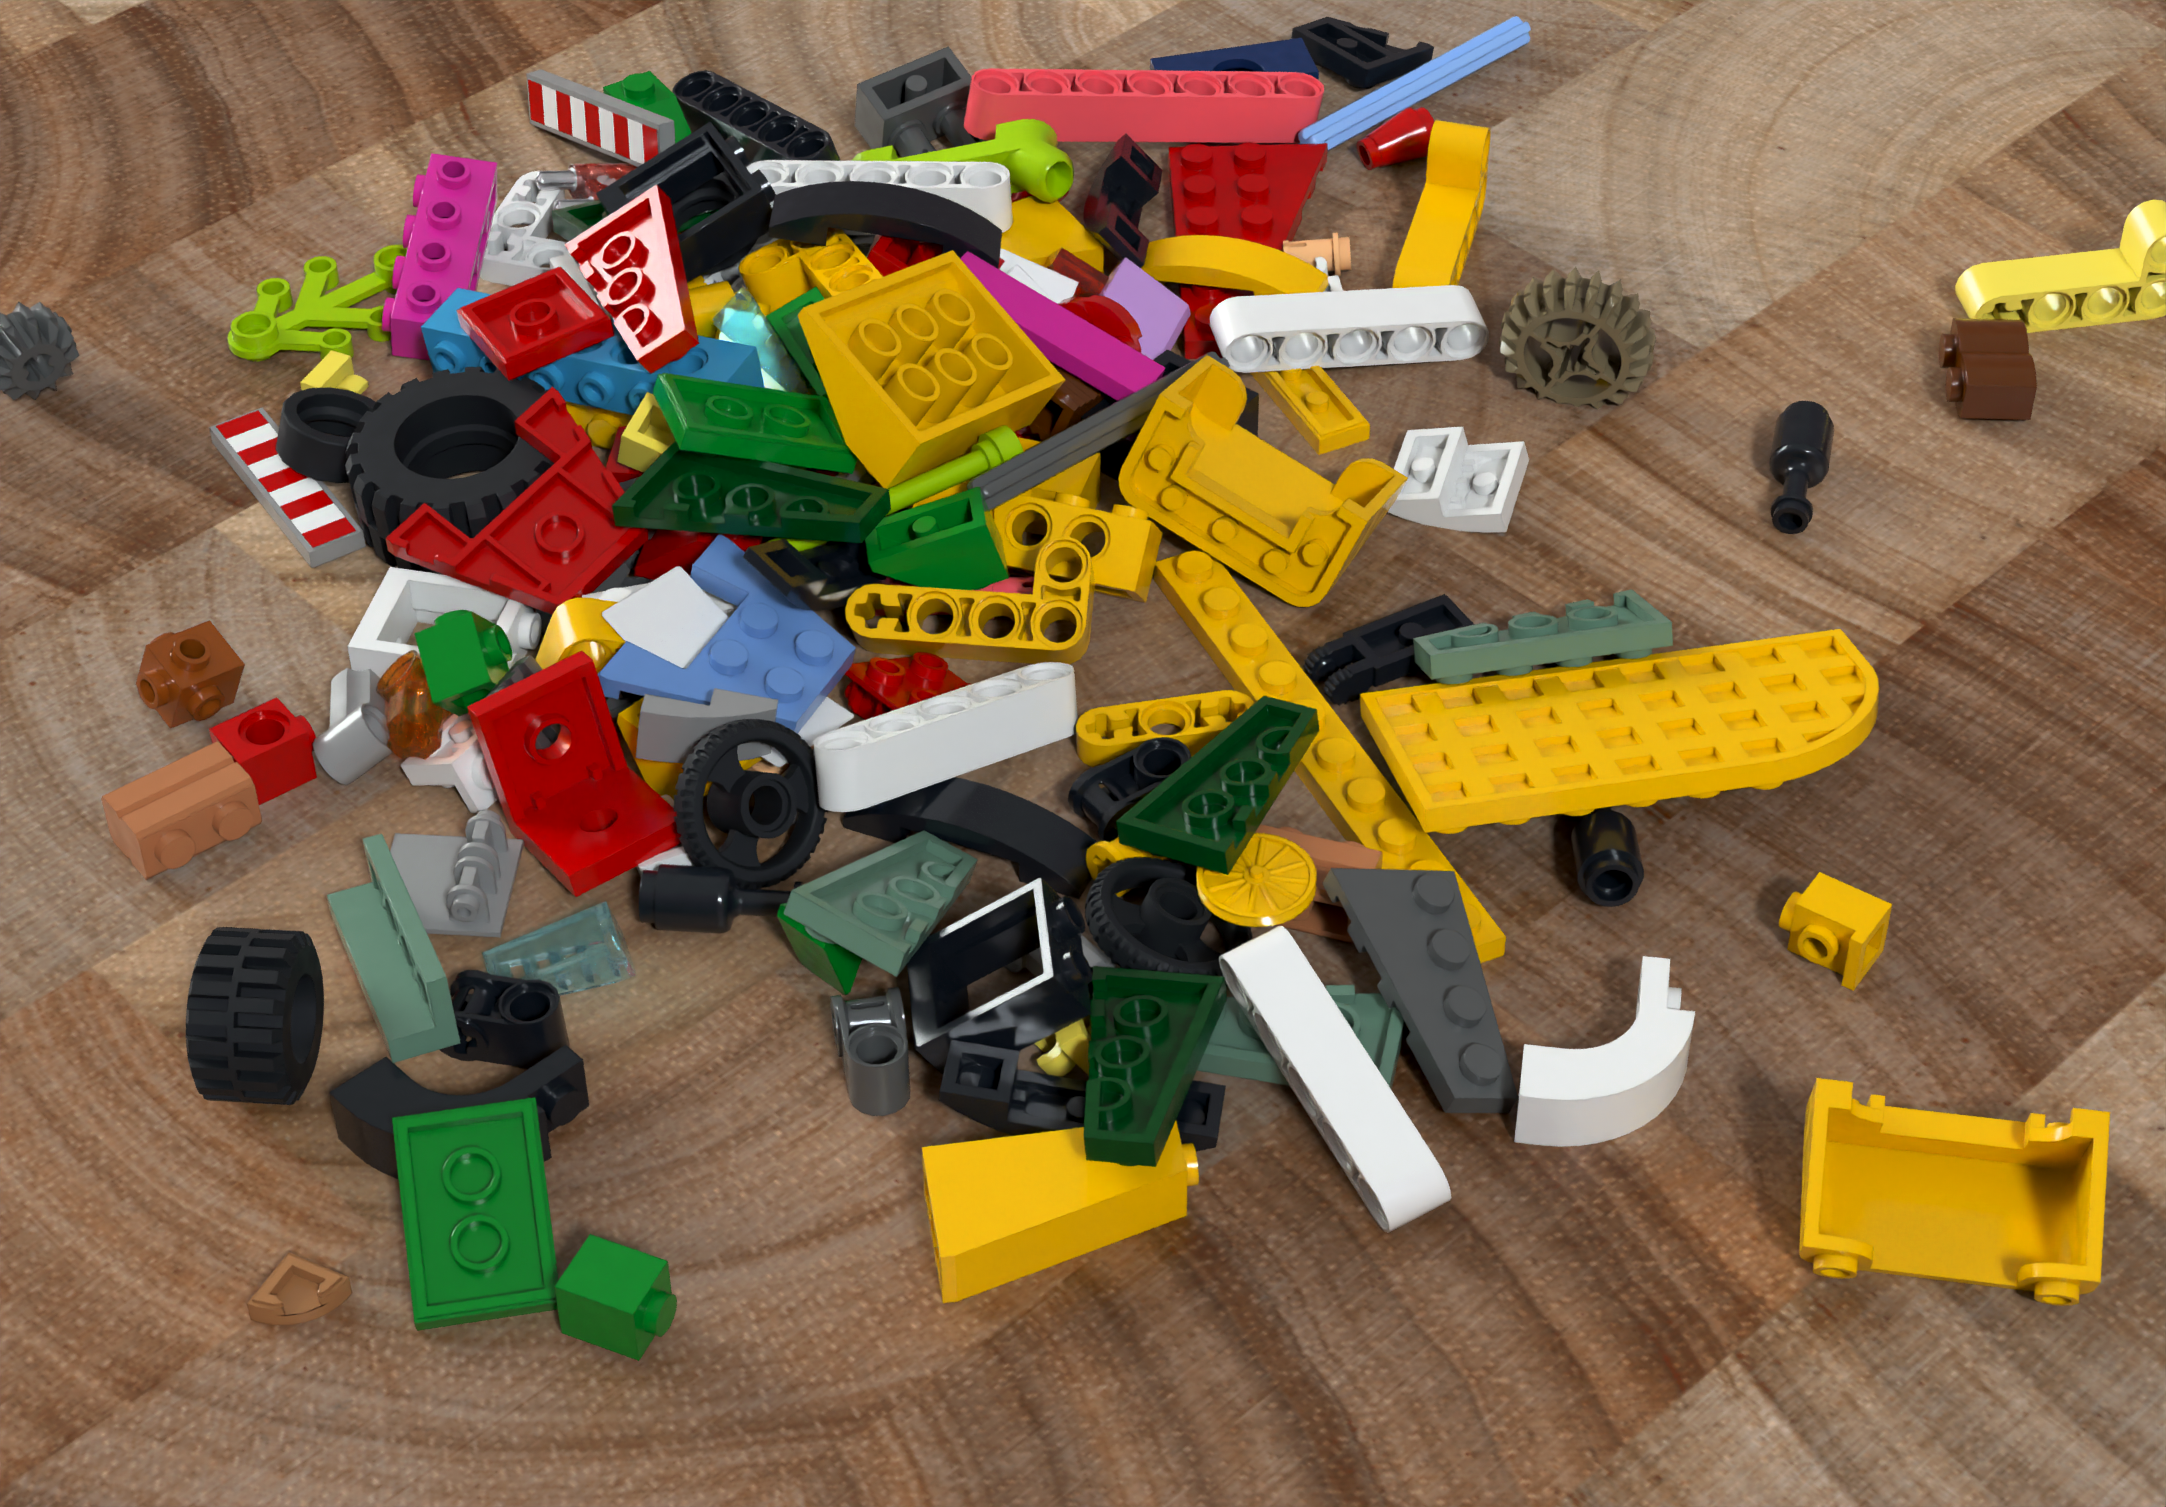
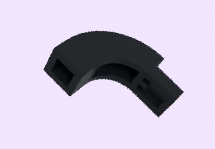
(383, 1091)

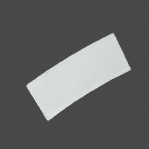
(678, 620)

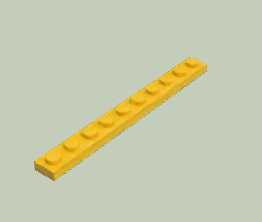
(1335, 764)

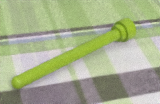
(991, 450)

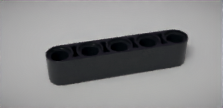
(756, 123)

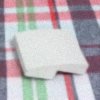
(1458, 482)

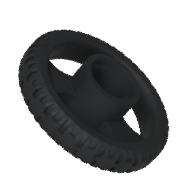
(728, 803)
(1165, 928)

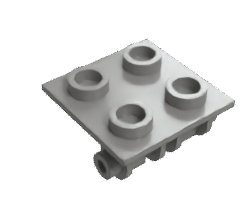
(459, 880)

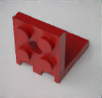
(578, 797)

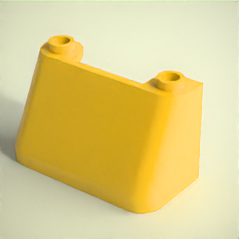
(1245, 496)
(1953, 1195)

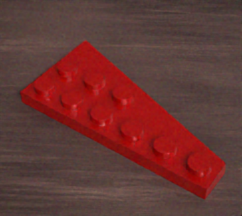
(1239, 194)

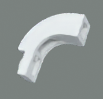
(1613, 1087)

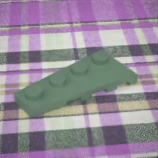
(1587, 631)
(886, 900)
(1240, 1052)

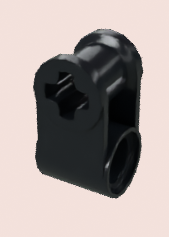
(1125, 782)
(507, 1018)

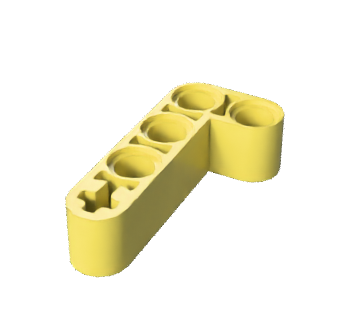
(2080, 286)

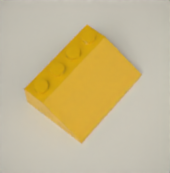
(924, 367)

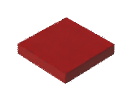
(535, 323)

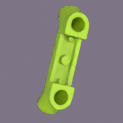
(1022, 146)

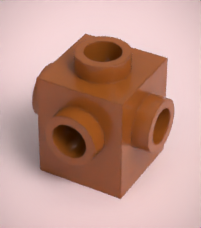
(189, 674)

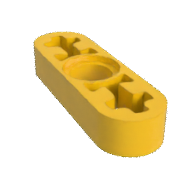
(1121, 720)

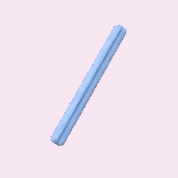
(1417, 84)

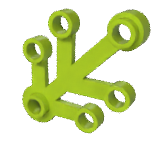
(260, 334)

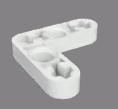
(526, 245)

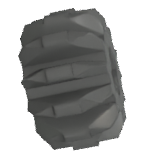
(34, 350)

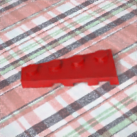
(641, 278)

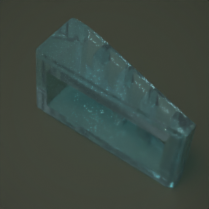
(746, 324)
(591, 934)

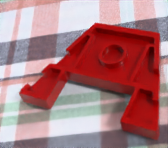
(551, 539)

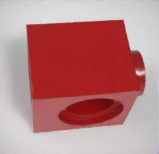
(270, 747)

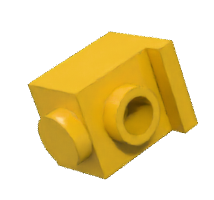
(1837, 927)

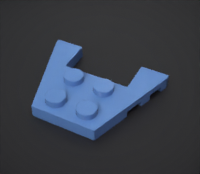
(759, 651)

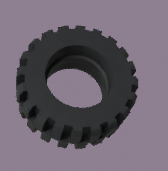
(434, 433)

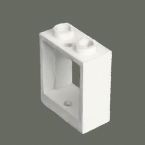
(422, 597)

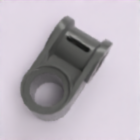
(873, 1051)

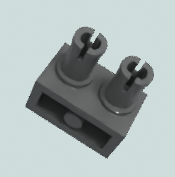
(915, 105)

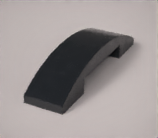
(1117, 198)
(883, 210)
(816, 576)
(987, 822)
(992, 1091)

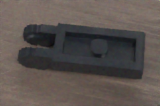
(1379, 649)

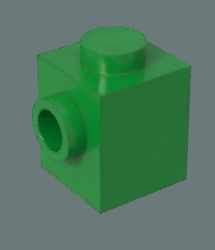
(462, 659)
(615, 1297)

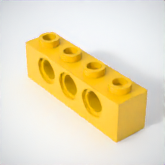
(1120, 569)

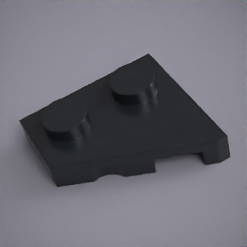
(1359, 52)

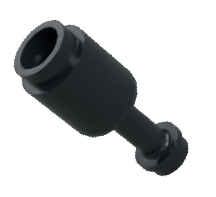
(1799, 462)
(1607, 857)
(700, 897)

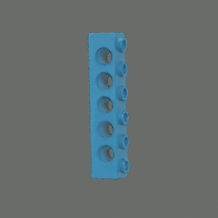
(597, 376)

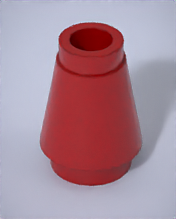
(1397, 140)

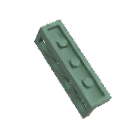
(394, 959)

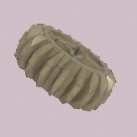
(1577, 340)

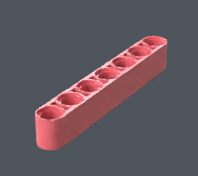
(1146, 104)

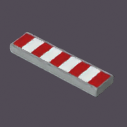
(597, 119)
(297, 503)

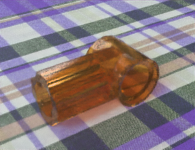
(412, 718)

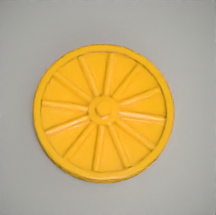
(1266, 885)

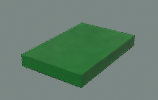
(753, 423)
(476, 1213)

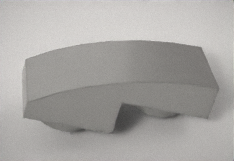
(673, 726)

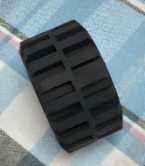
(254, 1015)

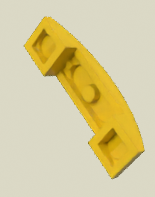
(1230, 264)

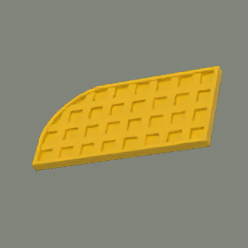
(1624, 730)

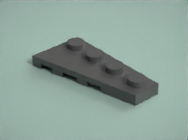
(1433, 977)

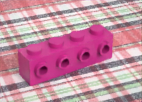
(443, 246)

